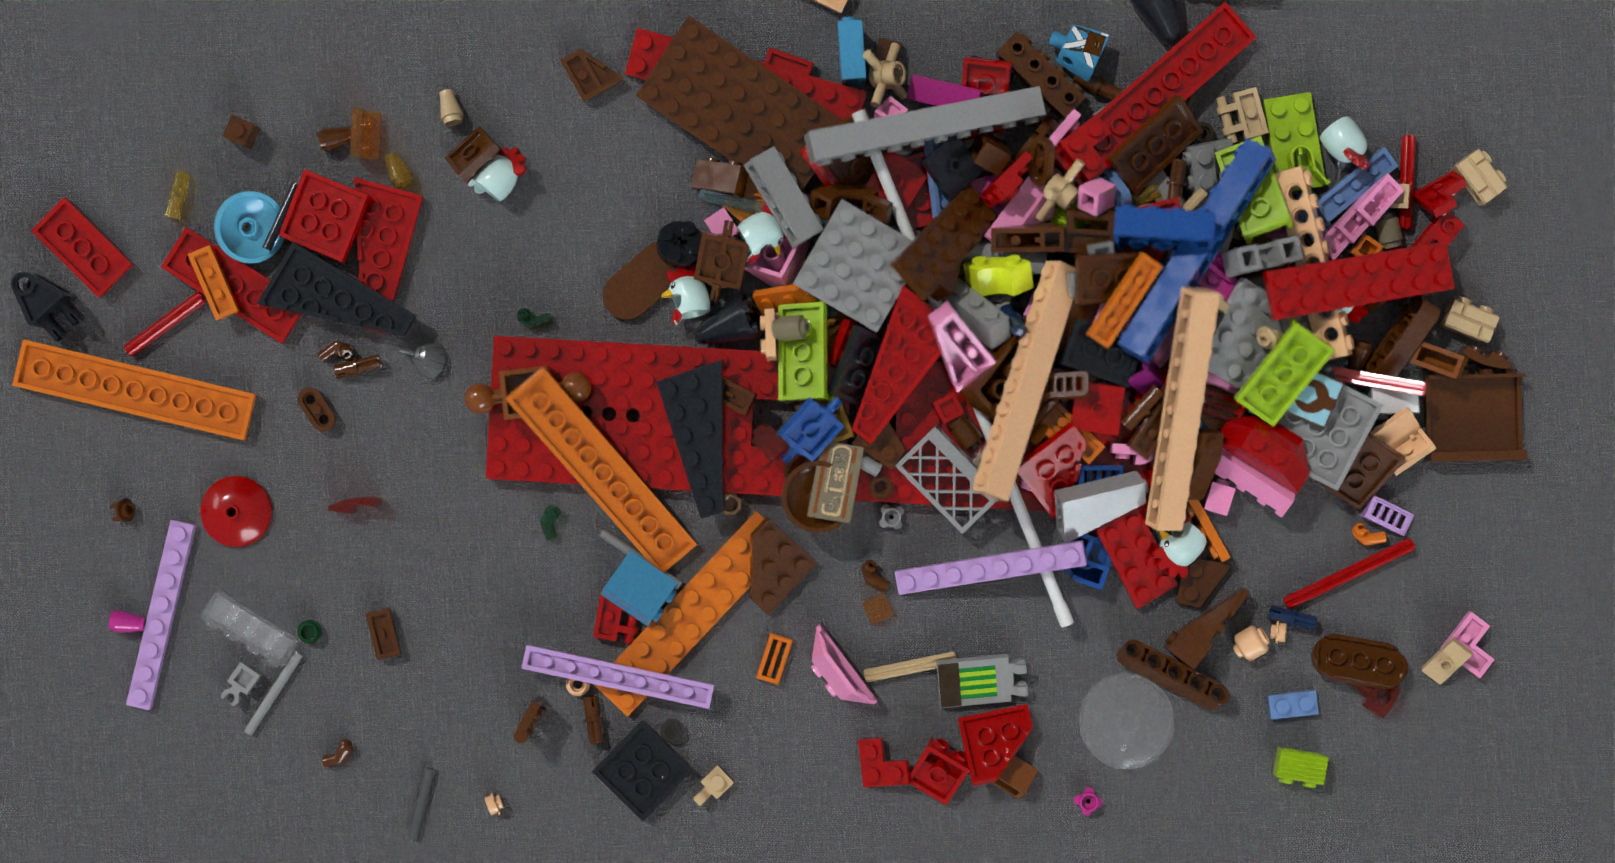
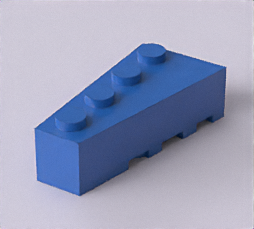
(1163, 228)

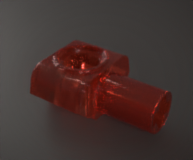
(1371, 701)

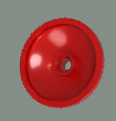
(251, 506)

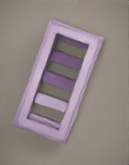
(1370, 507)

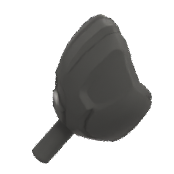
(427, 359)

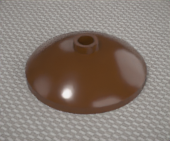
(797, 495)

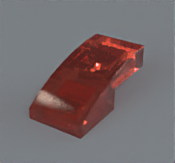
(350, 505)

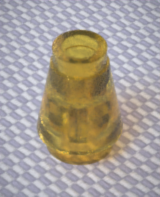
(398, 171)

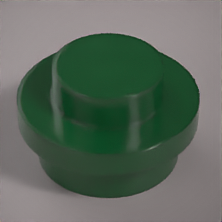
(309, 631)

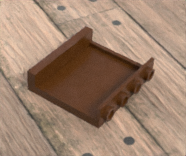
(1474, 416)

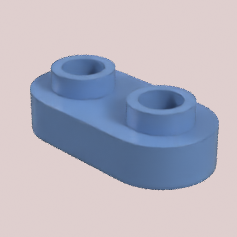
(1122, 193)

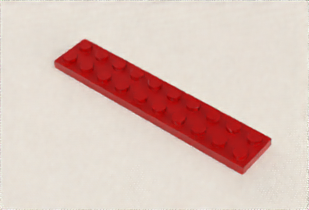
(1177, 72)
(835, 97)

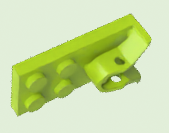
(1294, 136)
(1267, 206)
(804, 361)
(1284, 373)

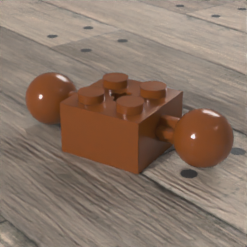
(481, 398)

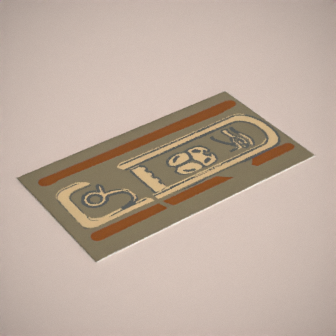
(836, 486)

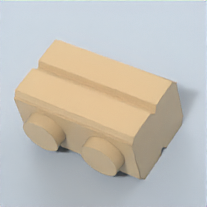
(1480, 176)
(1469, 320)

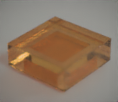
(877, 608)

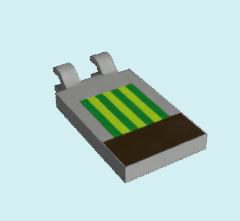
(979, 680)

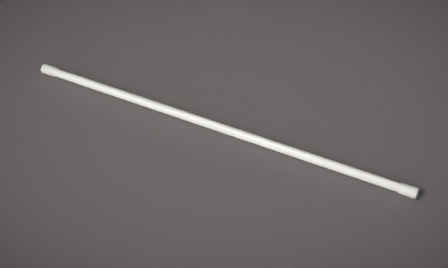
(1059, 605)

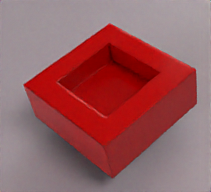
(948, 408)

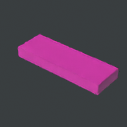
(939, 92)

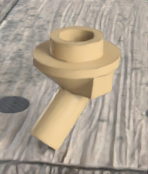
(1268, 337)

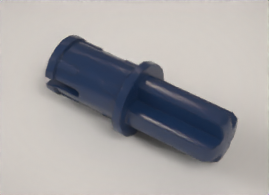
(1015, 320)
(1292, 617)

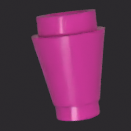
(124, 621)

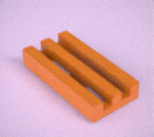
(767, 678)

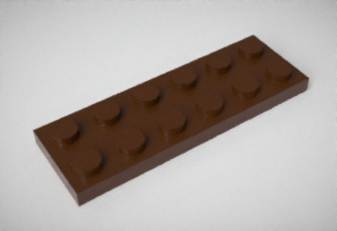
(944, 242)

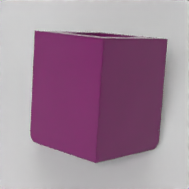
(1146, 377)

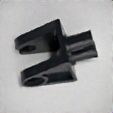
(44, 302)

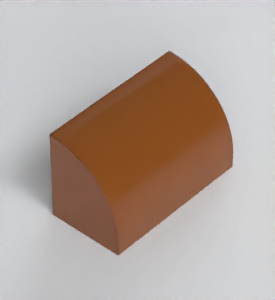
(1439, 360)
(1016, 777)

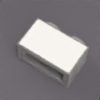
(1393, 401)

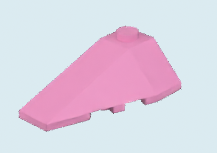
(1024, 206)

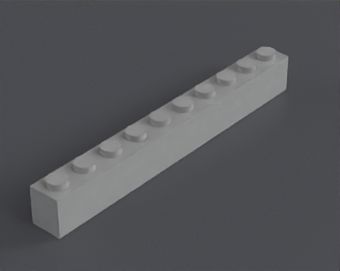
(924, 125)

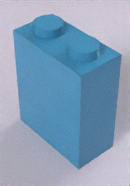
(851, 51)
(639, 589)

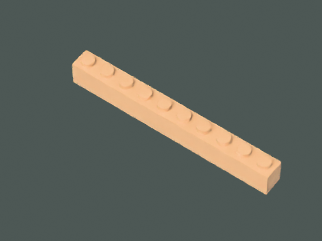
(1025, 383)
(1182, 408)

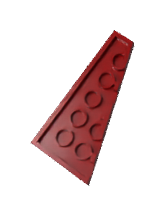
(385, 235)
(901, 363)

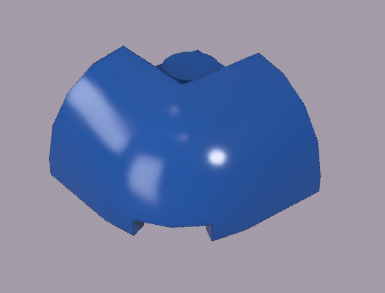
(1097, 565)

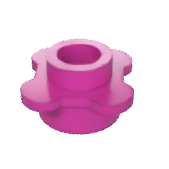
(1087, 808)

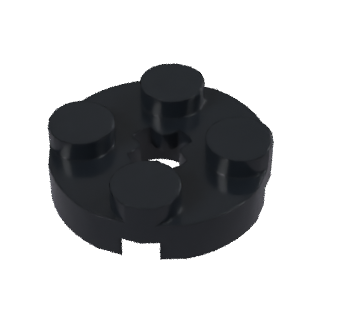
(673, 254)

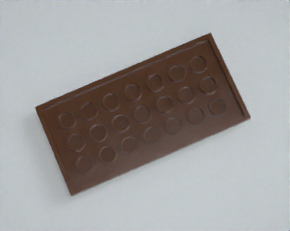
(732, 100)

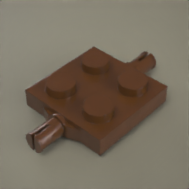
(721, 260)

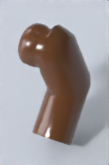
(338, 349)
(871, 576)
(341, 755)

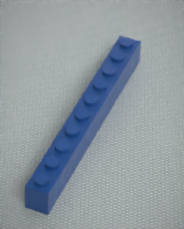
(1187, 267)

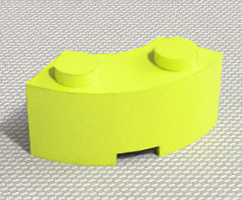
(999, 275)

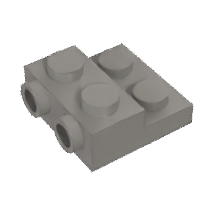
(1202, 165)

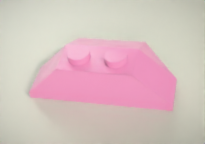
(837, 670)

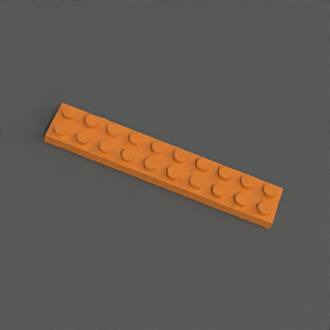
(134, 389)
(601, 470)
(689, 613)

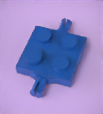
(811, 429)

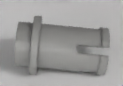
(870, 465)

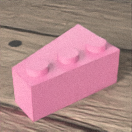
(959, 346)

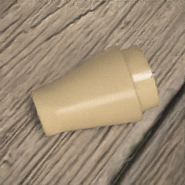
(449, 109)

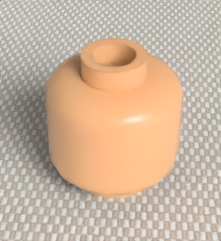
(1251, 643)

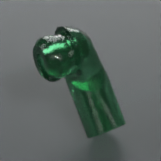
(532, 321)
(548, 520)

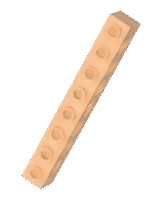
(1319, 323)

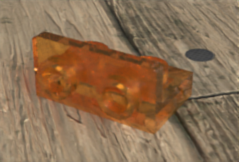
(365, 134)

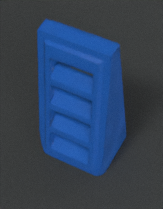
(1085, 473)

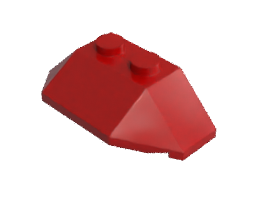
(1268, 449)

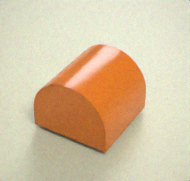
(1365, 245)

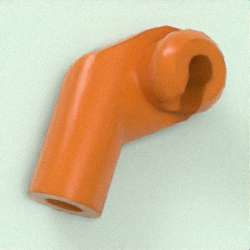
(1367, 538)

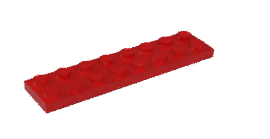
(1358, 280)

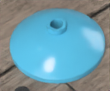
(259, 213)

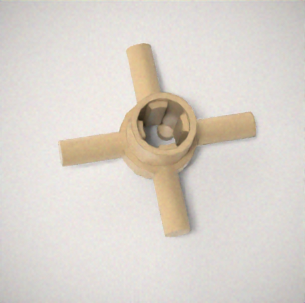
(886, 74)
(1060, 191)

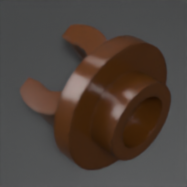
(124, 510)

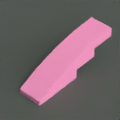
(1361, 214)

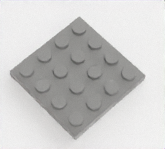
(853, 266)
(1235, 341)
(1335, 447)

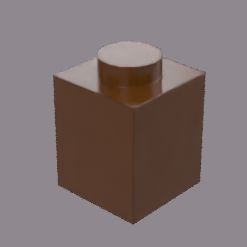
(241, 132)

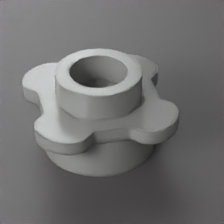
(886, 512)

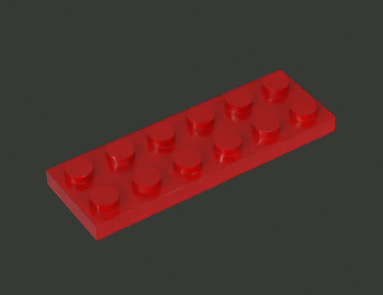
(243, 280)

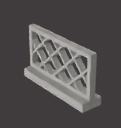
(959, 460)

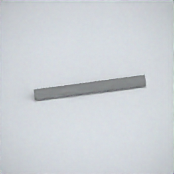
(625, 548)
(273, 693)

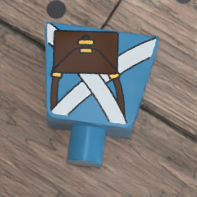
(1079, 49)

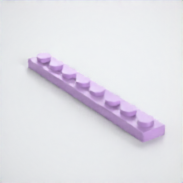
(991, 567)
(161, 614)
(617, 676)

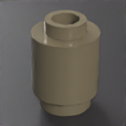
(1388, 231)
(790, 327)

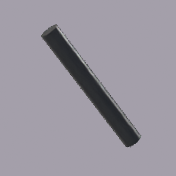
(277, 224)

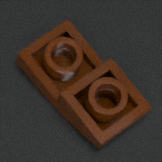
(1491, 359)

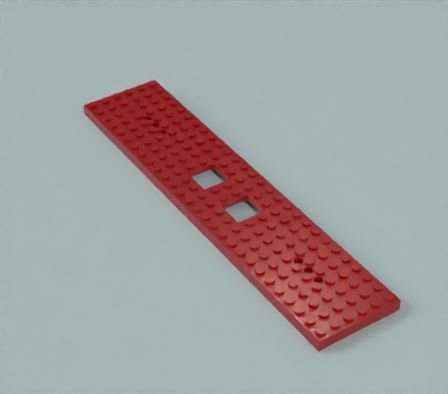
(627, 378)

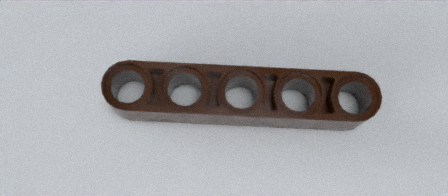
(1183, 673)

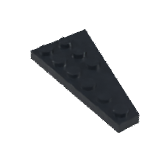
(324, 291)
(698, 425)

